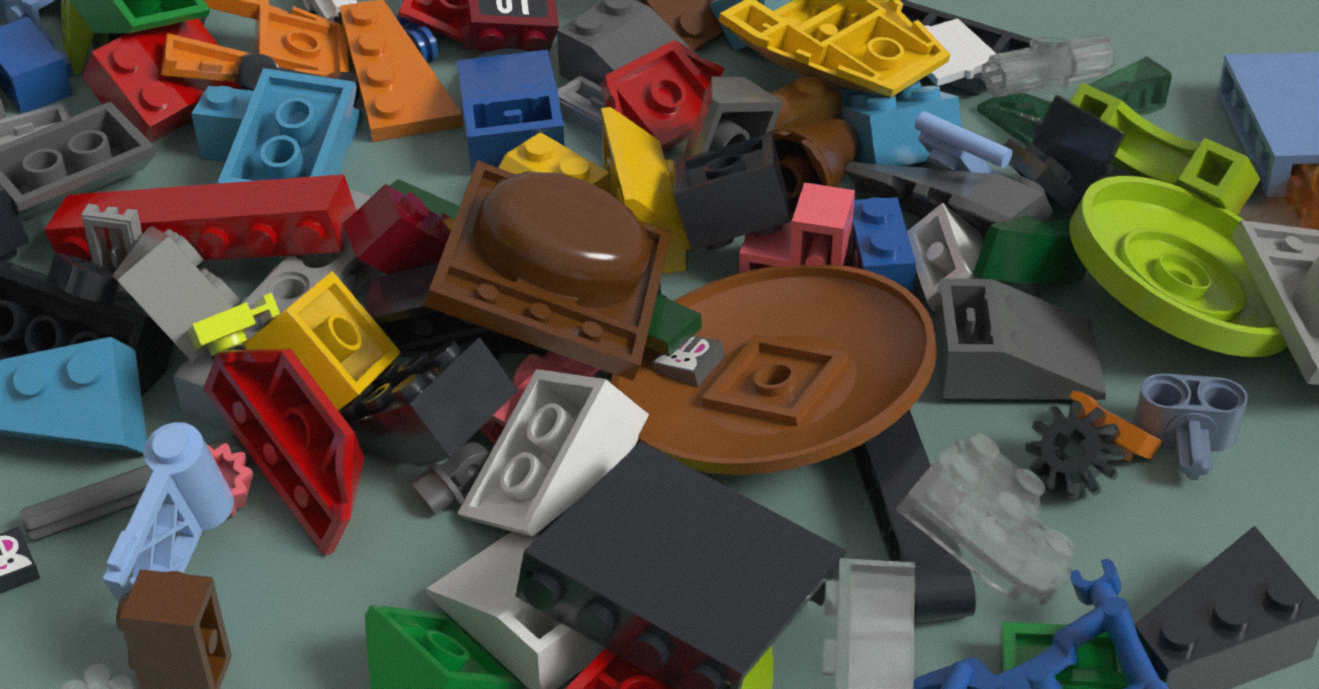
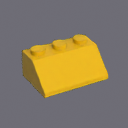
(643, 181)

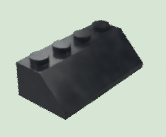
(44, 317)

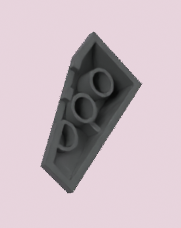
(974, 196)

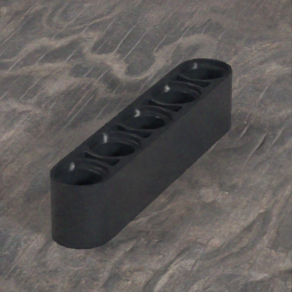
(889, 470)

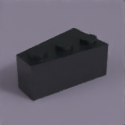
(399, 310)
(1232, 620)

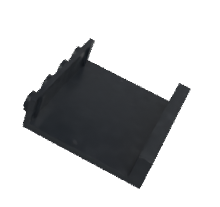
(676, 571)

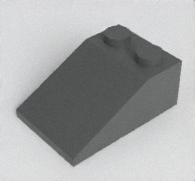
(610, 38)

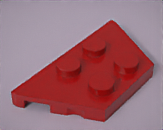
(661, 91)

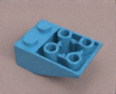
(888, 123)

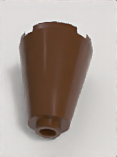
(814, 155)

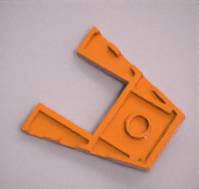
(291, 39)

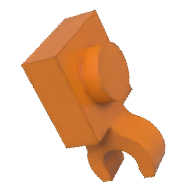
(1132, 438)

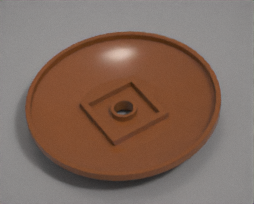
(805, 375)

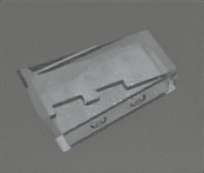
(871, 625)

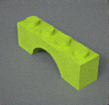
(1159, 155)

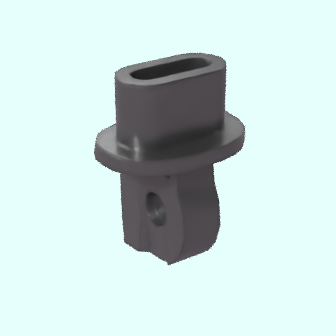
(452, 479)

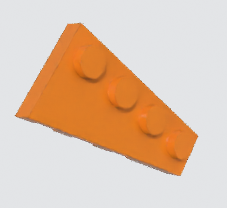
(394, 79)

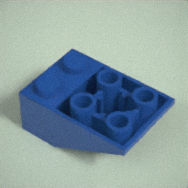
(508, 103)

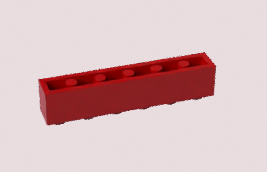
(224, 218)

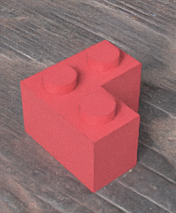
(815, 235)

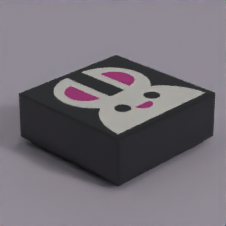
(16, 561)

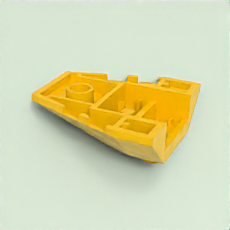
(841, 42)

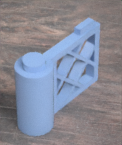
(186, 496)

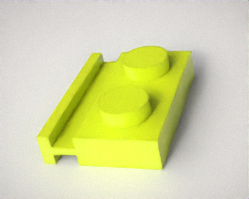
(228, 327)

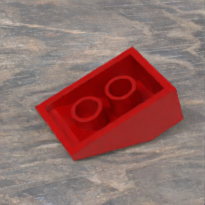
(131, 78)

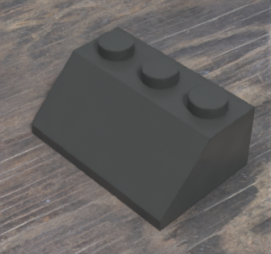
(71, 159)

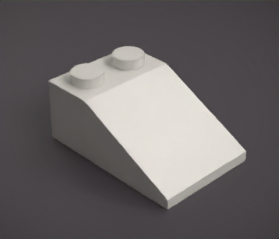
(552, 451)

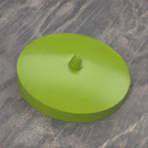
(1174, 264)

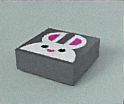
(691, 361)

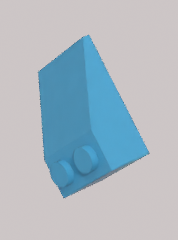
(291, 128)

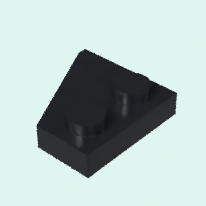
(1047, 173)

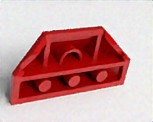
(291, 436)

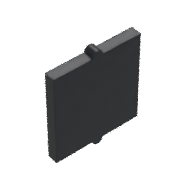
(1078, 142)

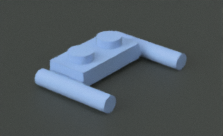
(958, 148)

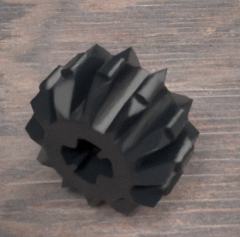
(1074, 430)

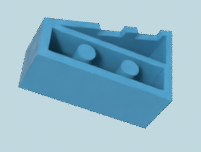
(75, 396)

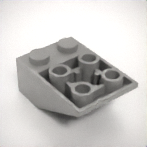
(170, 287)

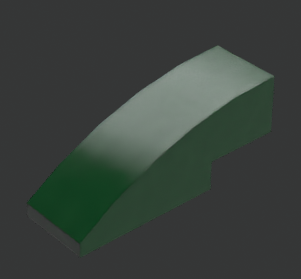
(1029, 253)

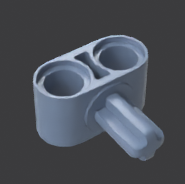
(1191, 416)

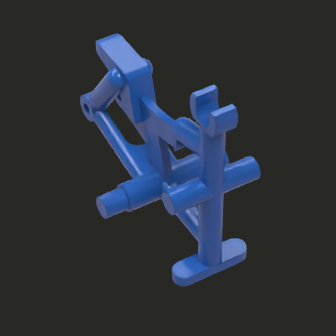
(1109, 615)

